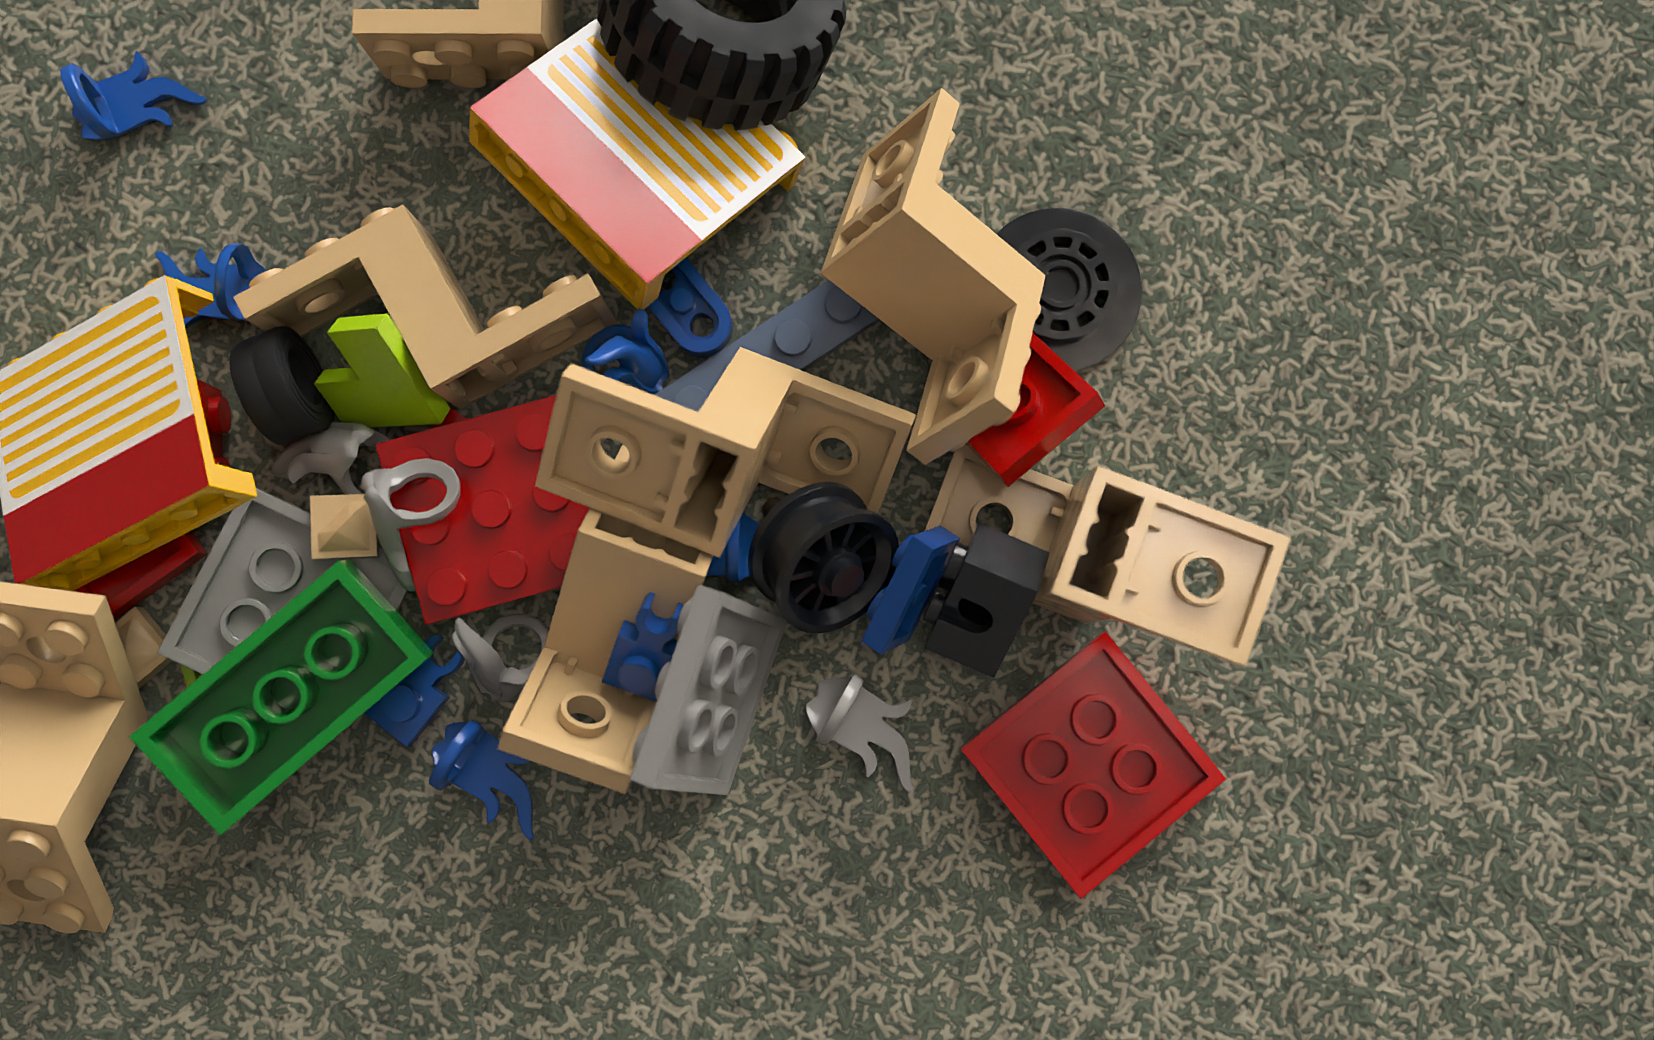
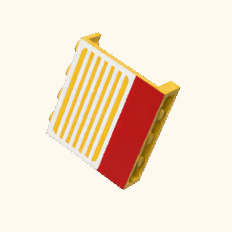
(621, 172)
(109, 442)

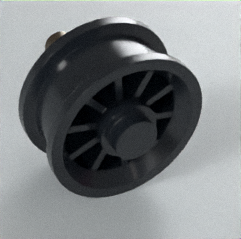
(821, 556)

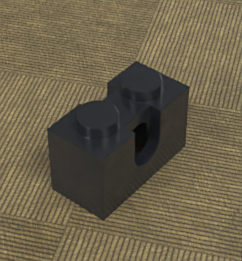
(986, 600)

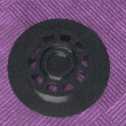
(1073, 283)

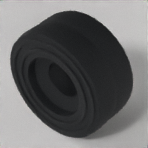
(277, 387)

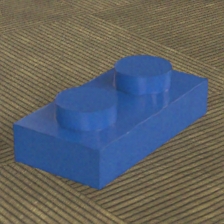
(899, 606)

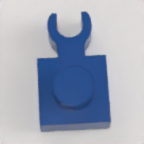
(642, 651)
(416, 699)

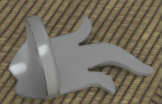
(328, 453)
(388, 521)
(486, 664)
(854, 717)

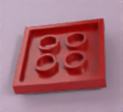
(504, 532)
(1092, 764)

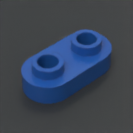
(687, 302)

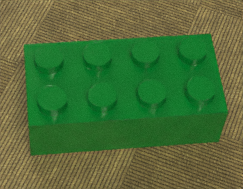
(281, 695)

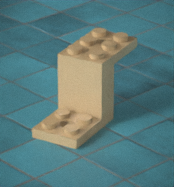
(459, 43)
(408, 271)
(937, 281)
(699, 468)
(1124, 552)
(602, 587)
(62, 749)

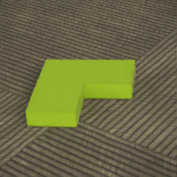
(383, 378)

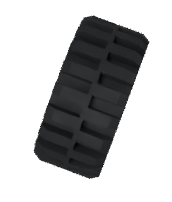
(718, 65)

